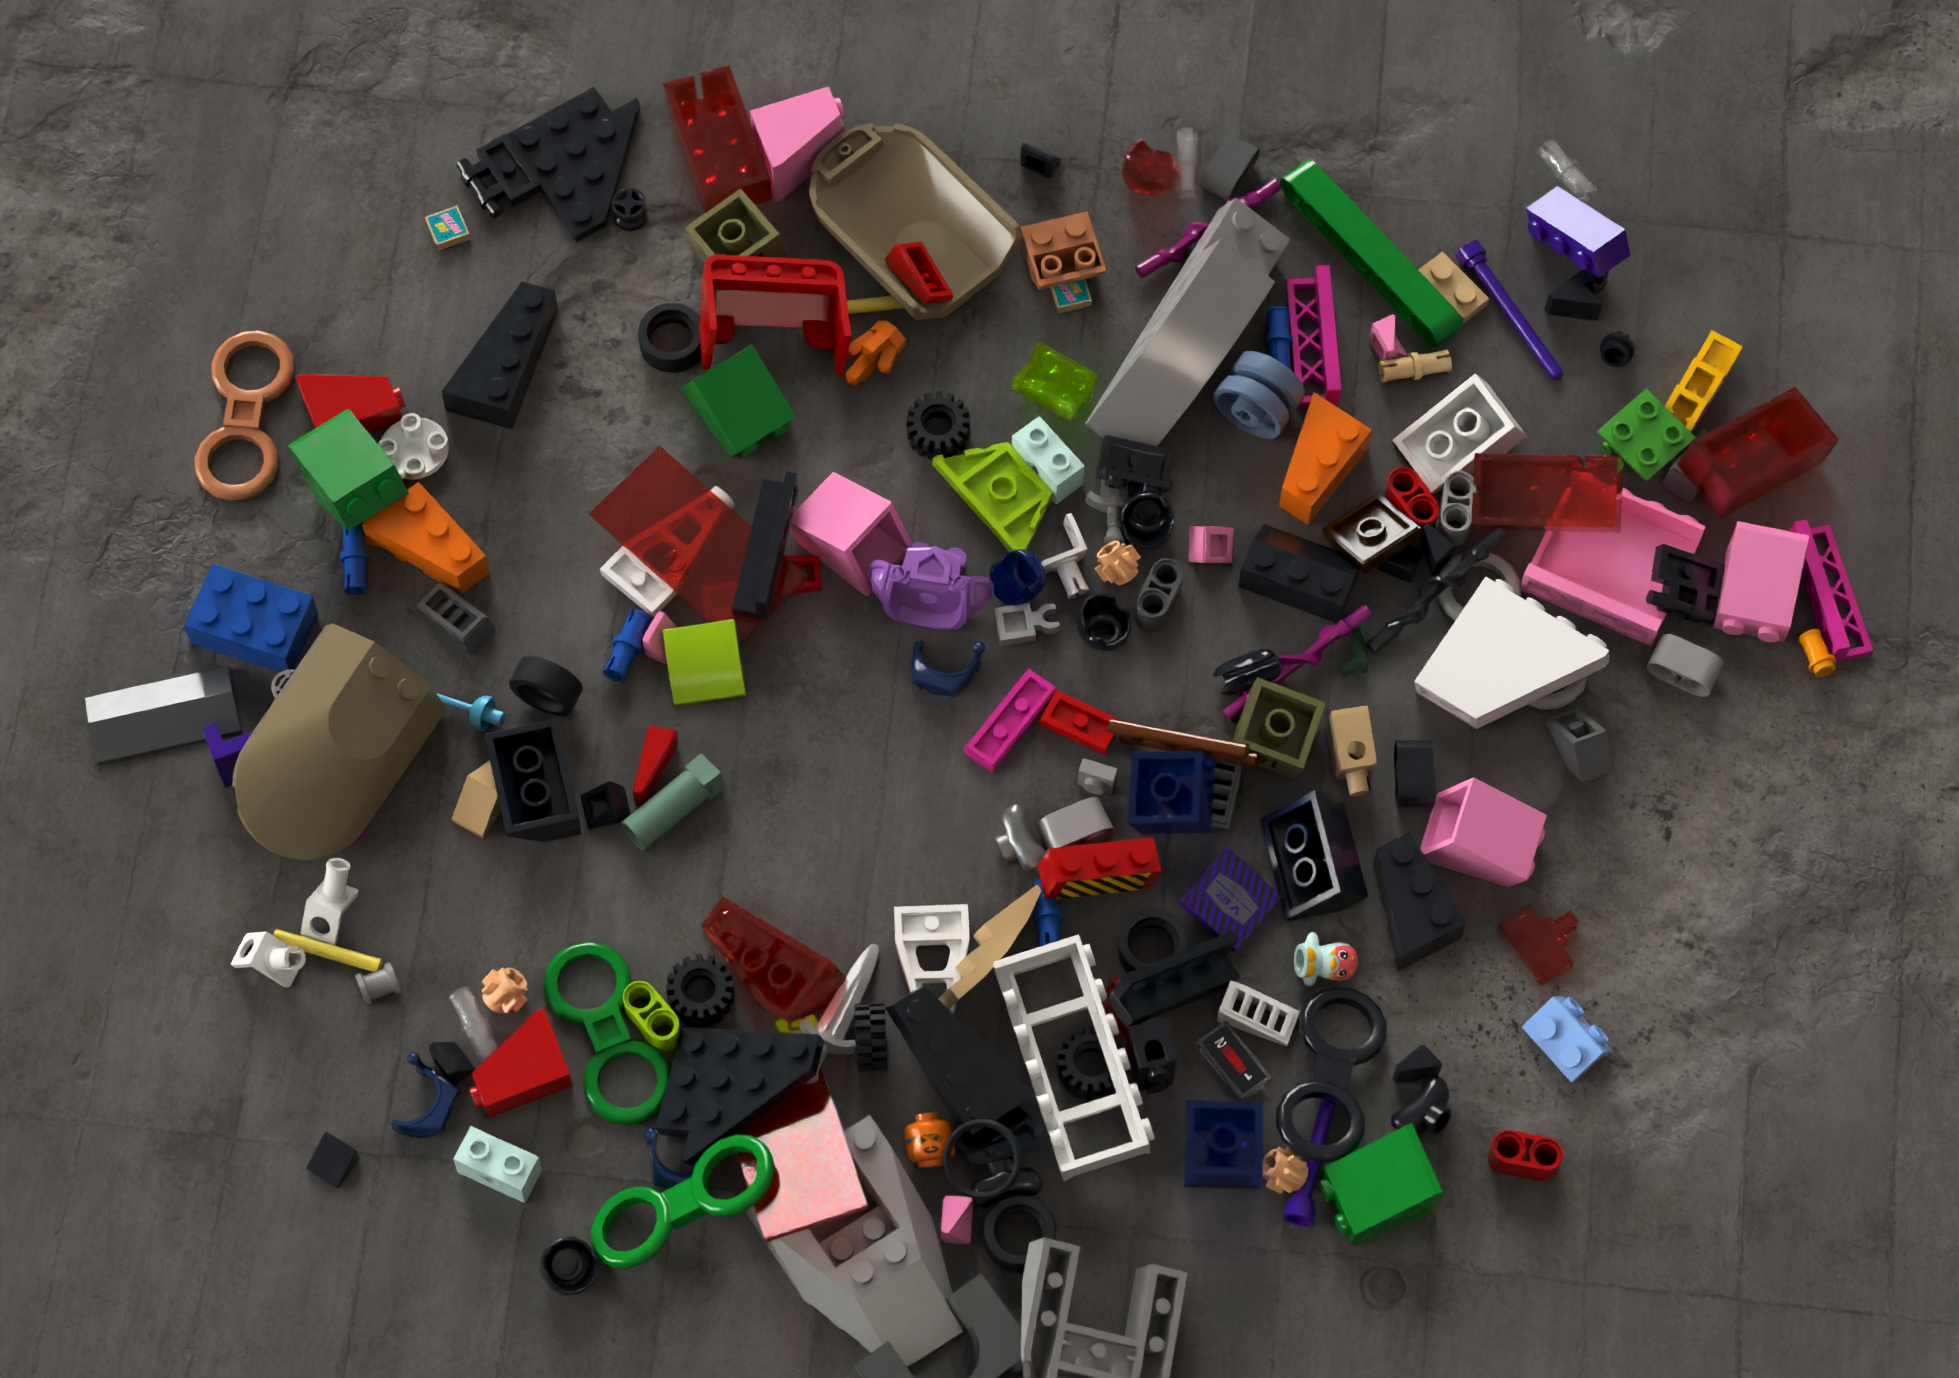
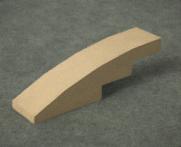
(994, 940)

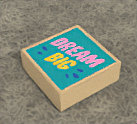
(447, 228)
(1071, 296)

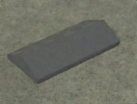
(161, 715)

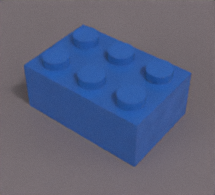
(251, 619)

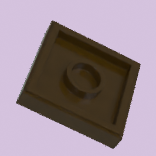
(1372, 532)

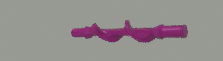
(1196, 230)
(1312, 655)

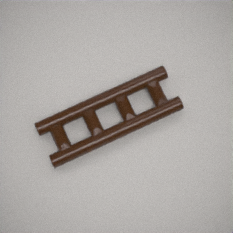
(1181, 741)

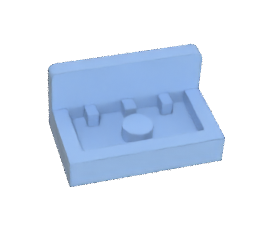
(1567, 1036)

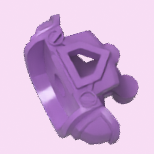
(929, 588)

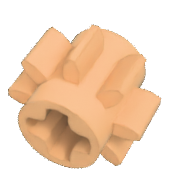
(1117, 563)
(504, 990)
(1284, 1170)

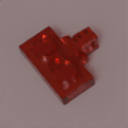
(1540, 941)

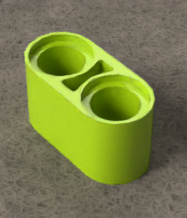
(651, 1016)

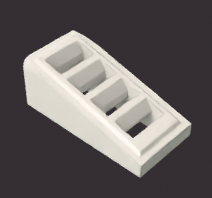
(1263, 1002)

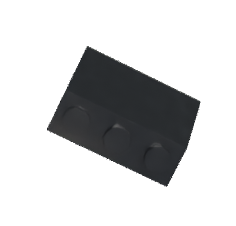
(1299, 573)
(533, 782)
(1314, 856)

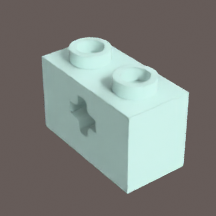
(1049, 458)
(497, 1164)

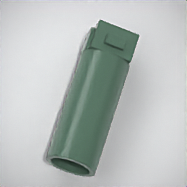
(674, 802)

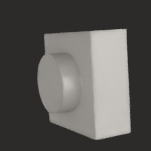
(1097, 777)

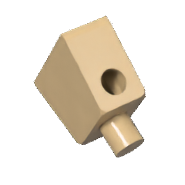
(1348, 734)

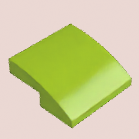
(704, 662)

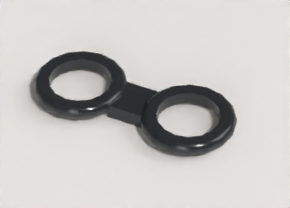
(1331, 1074)

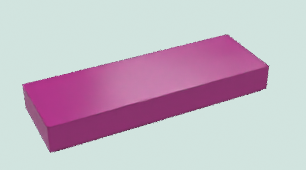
(1010, 720)

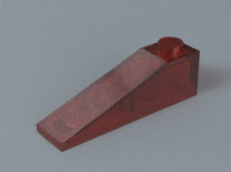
(774, 966)

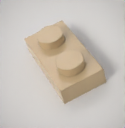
(1455, 286)

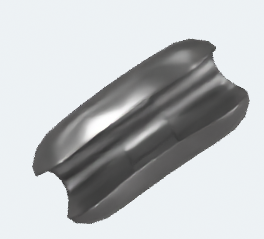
(1017, 839)

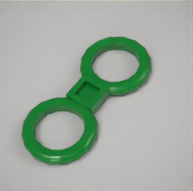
(606, 1032)
(682, 1202)

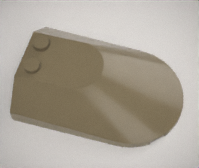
(900, 188)
(332, 746)

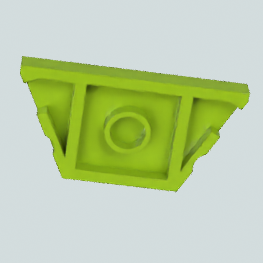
(999, 491)

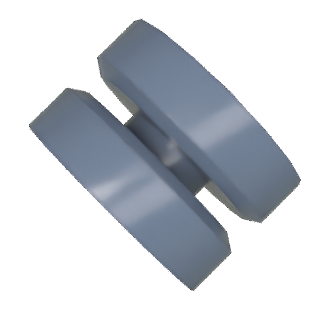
(1259, 394)

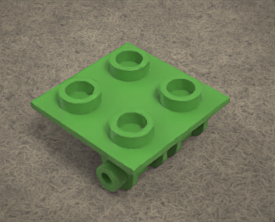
(1645, 435)

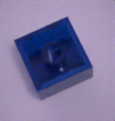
(1171, 792)
(1223, 1144)

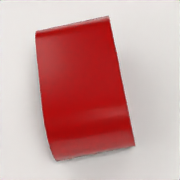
(1415, 500)
(1525, 1148)

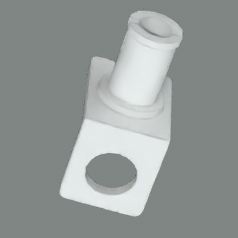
(1066, 563)
(329, 901)
(270, 957)

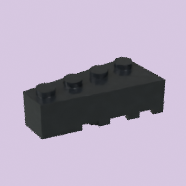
(503, 361)

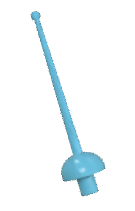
(481, 712)

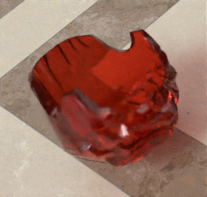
(1148, 169)

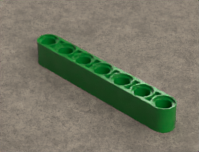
(1371, 253)

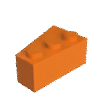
(1323, 457)
(428, 538)

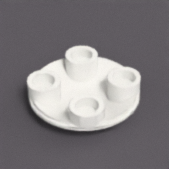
(415, 446)

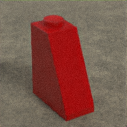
(367, 397)
(521, 1068)

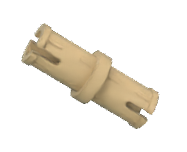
(1414, 366)

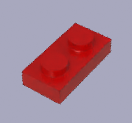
(1078, 722)

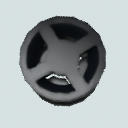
(623, 203)

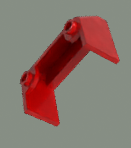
(774, 294)

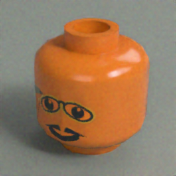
(927, 1140)

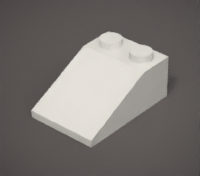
(1456, 429)

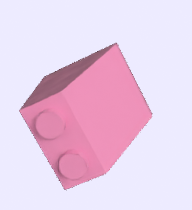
(794, 134)
(850, 530)
(1760, 582)
(1483, 833)

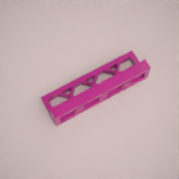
(1325, 333)
(1822, 596)

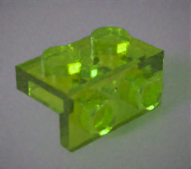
(1055, 382)

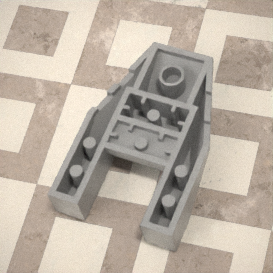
(882, 1271)
(1072, 1351)

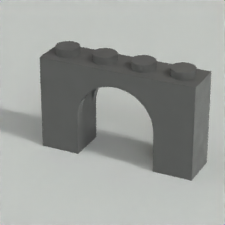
(989, 1324)

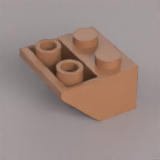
(1061, 251)

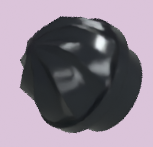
(1617, 349)

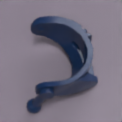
(940, 682)
(439, 1113)
(660, 1174)

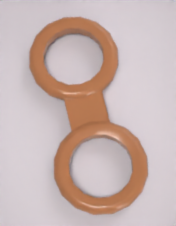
(244, 415)

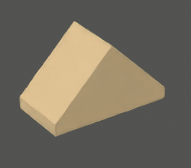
(478, 802)

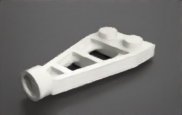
(638, 580)
(927, 927)

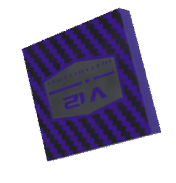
(1230, 898)

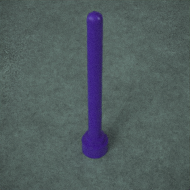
(1473, 257)
(1300, 1207)

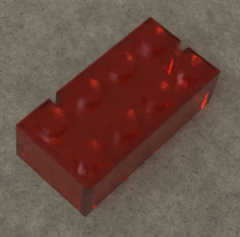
(717, 138)
(1750, 460)
(1548, 492)

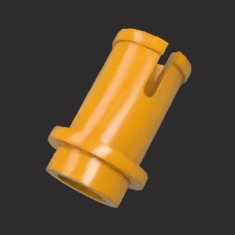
(1820, 659)

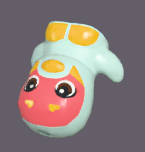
(1329, 961)

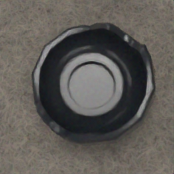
(1147, 519)
(1103, 623)
(569, 1266)

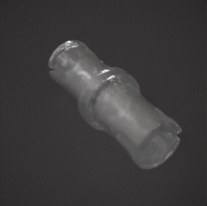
(1188, 163)
(1567, 171)
(473, 1023)

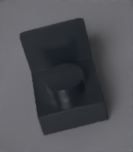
(1577, 297)

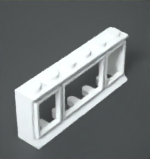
(1094, 993)

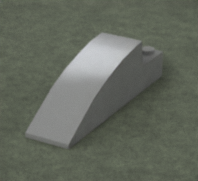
(1192, 327)

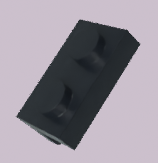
(1134, 464)

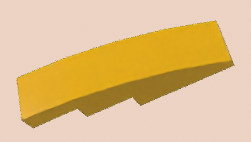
(1703, 380)

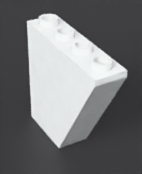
(1505, 656)

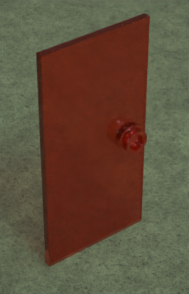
(687, 538)
(811, 1163)

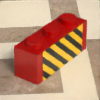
(1099, 868)

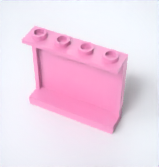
(1608, 572)

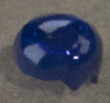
(1017, 577)

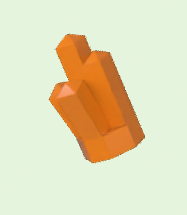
(873, 350)

